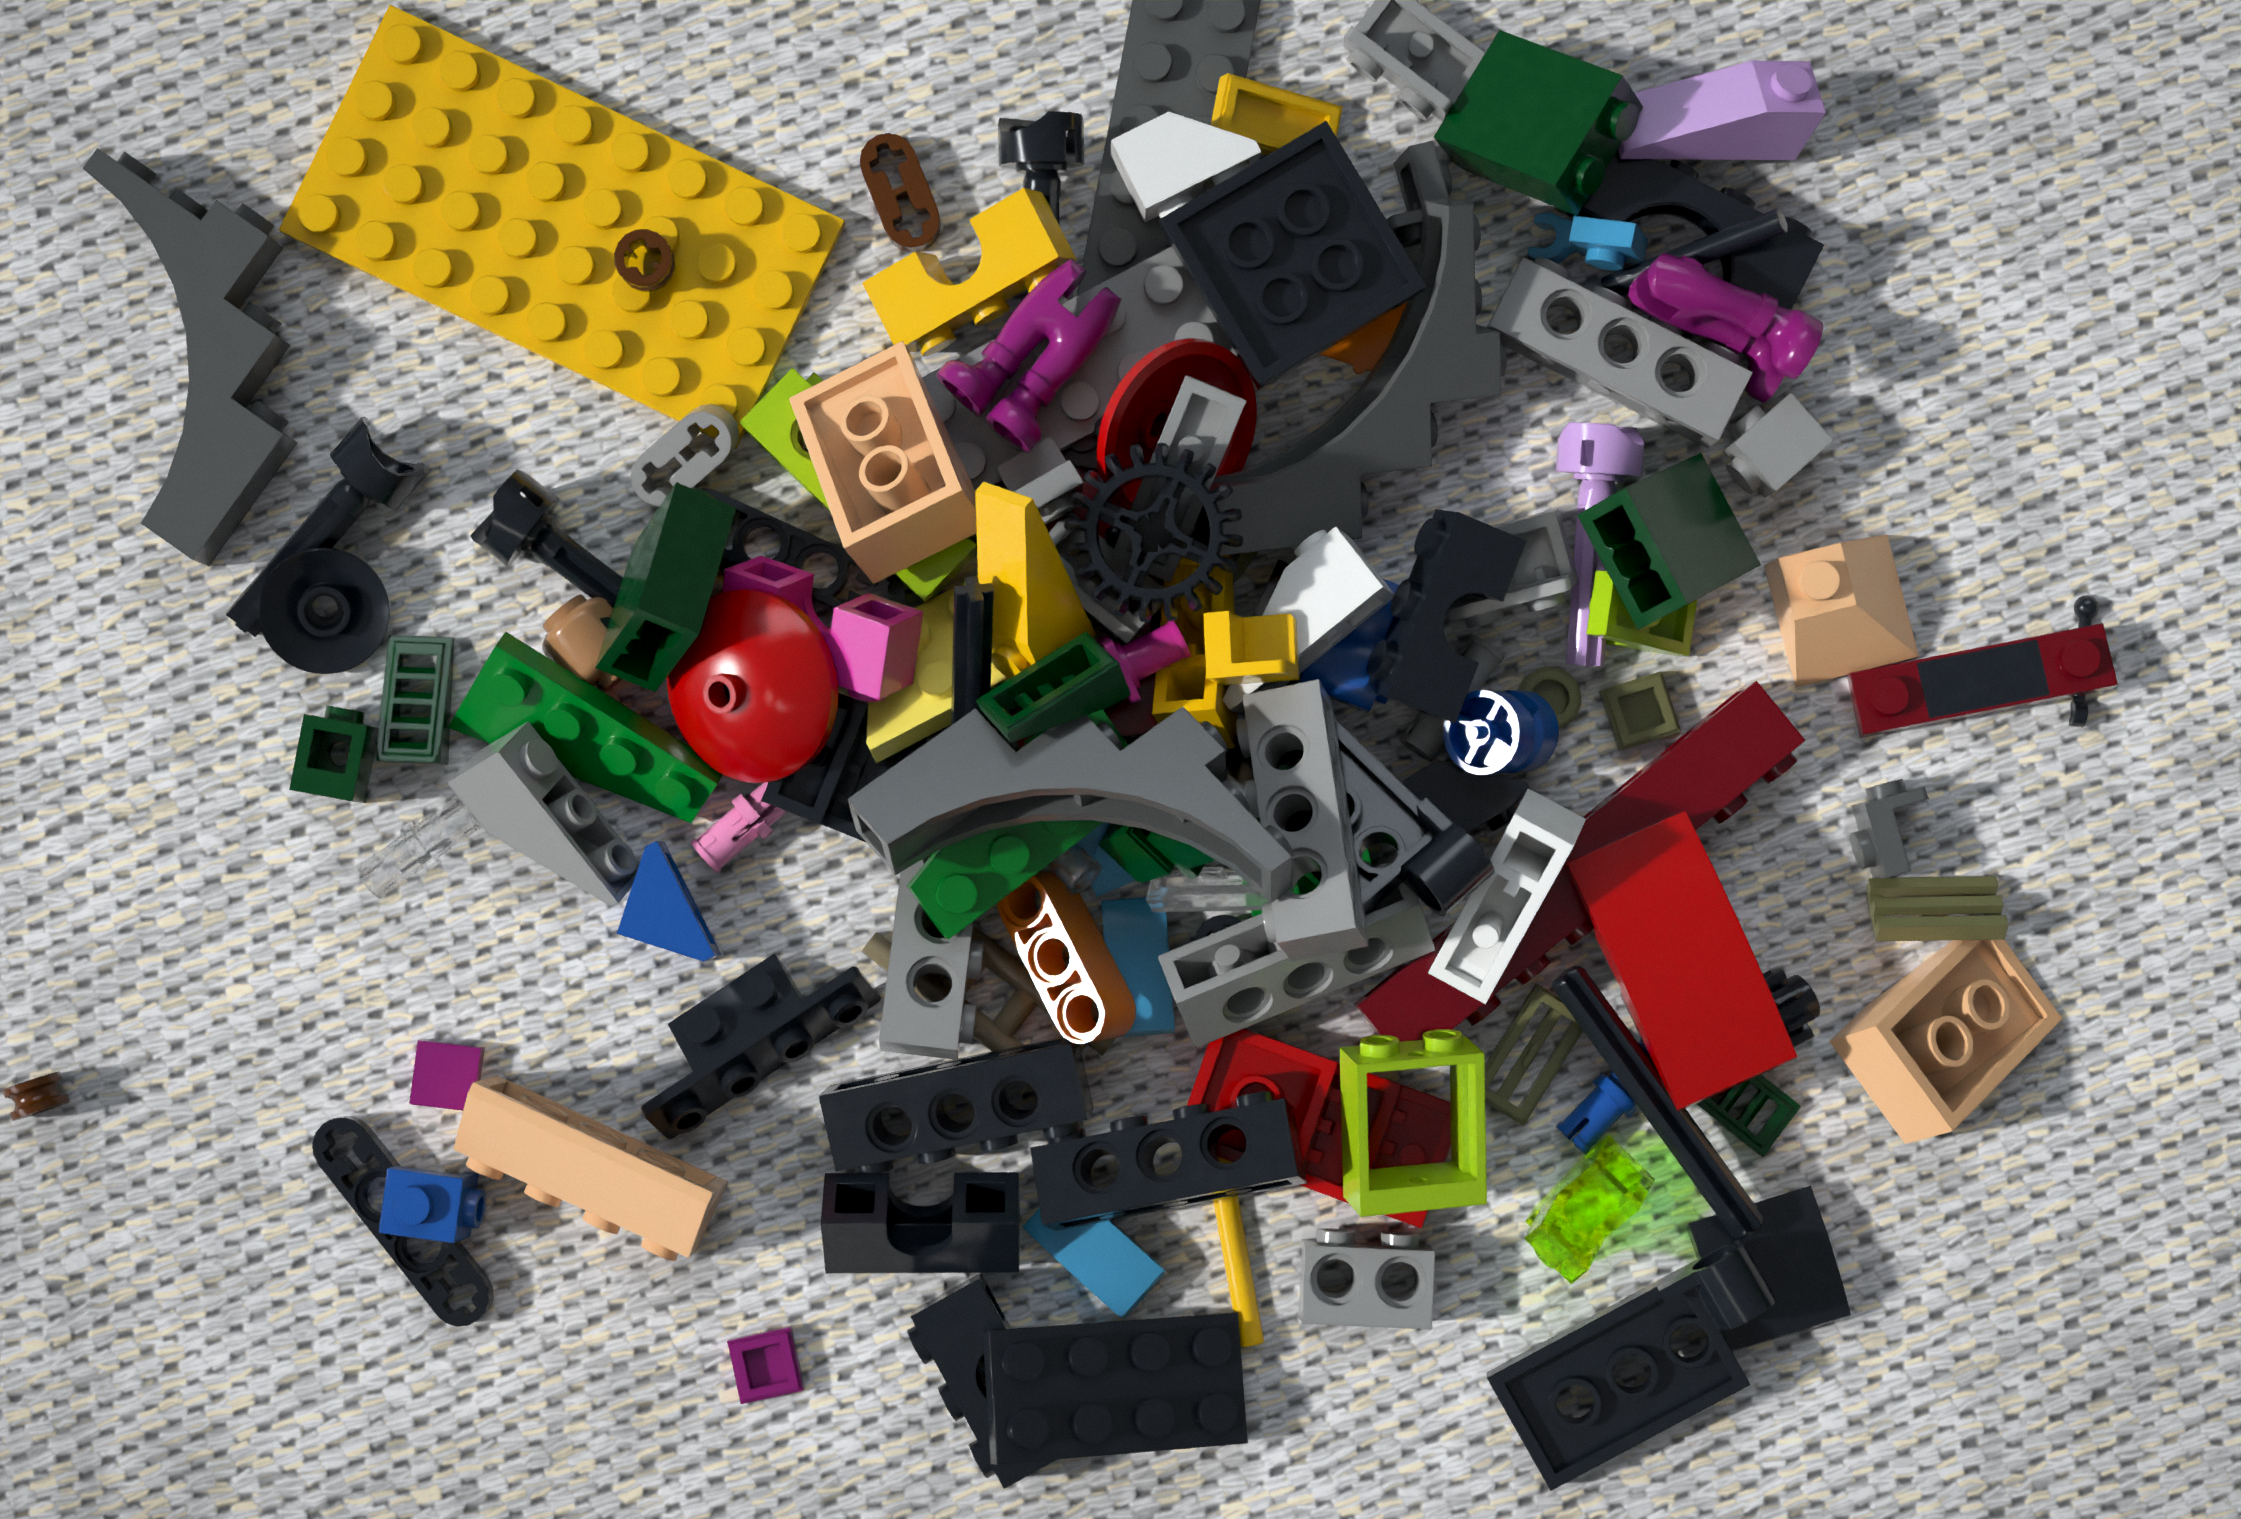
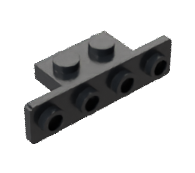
(750, 1033)

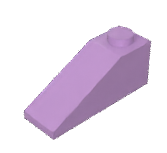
(1729, 114)

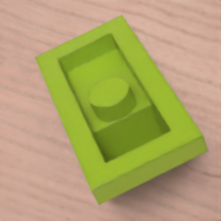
(1613, 622)

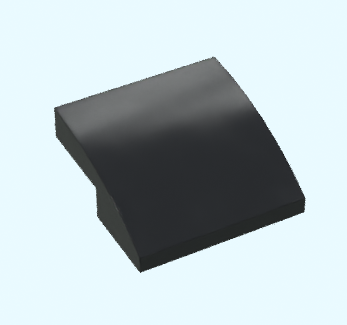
(836, 773)
(1795, 1261)

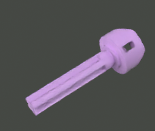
(1599, 458)

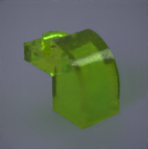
(1586, 1208)

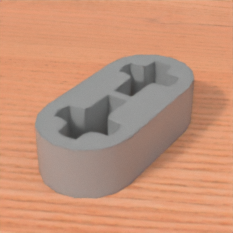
(675, 444)

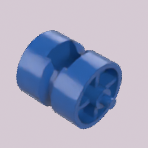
(1502, 732)

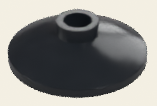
(315, 641)

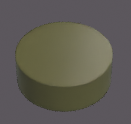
(1557, 689)

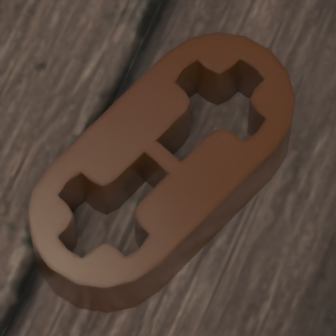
(914, 187)

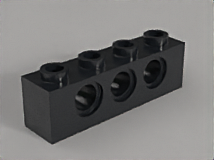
(862, 1142)
(1269, 1162)

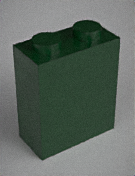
(1539, 122)
(1668, 540)
(666, 587)

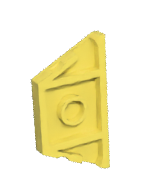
(925, 704)

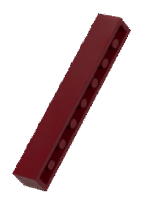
(1695, 774)

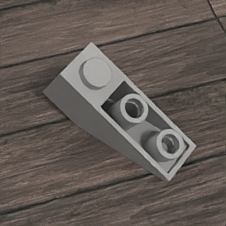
(540, 810)

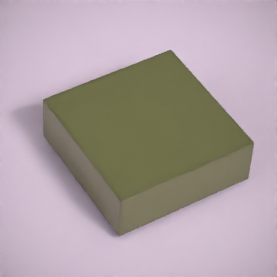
(1640, 711)

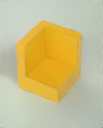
(1250, 648)

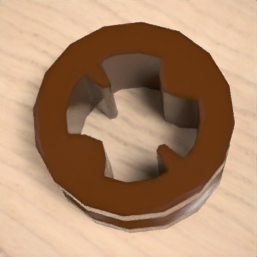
(632, 275)
(36, 1096)

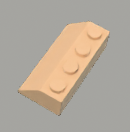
(588, 1166)

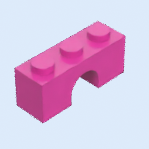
(869, 636)

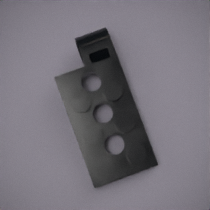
(1433, 854)
(1709, 1292)

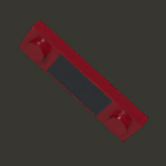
(1982, 680)

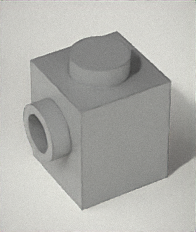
(1773, 445)

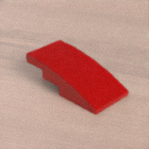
(1681, 961)
(1402, 1121)

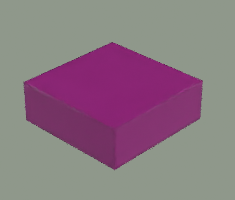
(444, 1073)
(766, 1364)

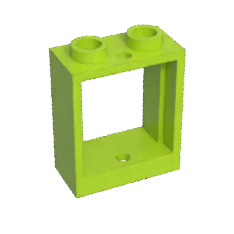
(1422, 1185)

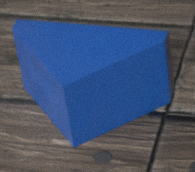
(664, 910)

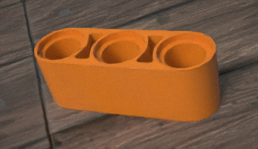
(1091, 970)

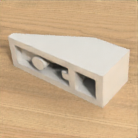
(1329, 594)
(1506, 903)

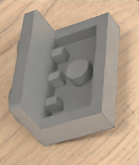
(1414, 54)
(1540, 576)

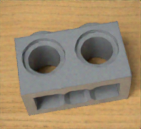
(1363, 1299)

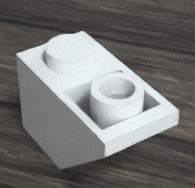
(1177, 161)

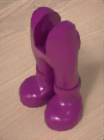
(1699, 303)
(1033, 320)

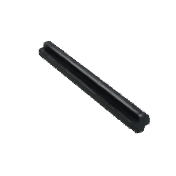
(1649, 1093)

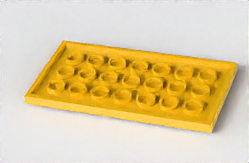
(509, 213)

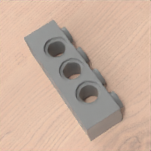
(1637, 385)
(1304, 720)
(1245, 979)
(907, 1020)

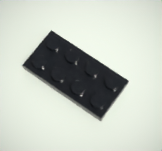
(1114, 1388)

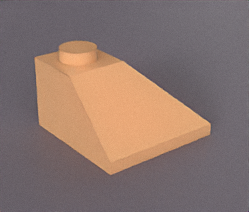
(1840, 609)

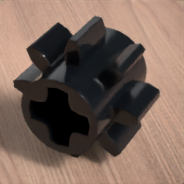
(1795, 1004)

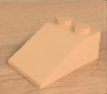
(886, 463)
(1946, 1036)

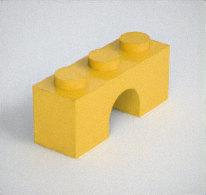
(1017, 251)

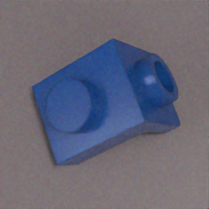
(431, 1204)

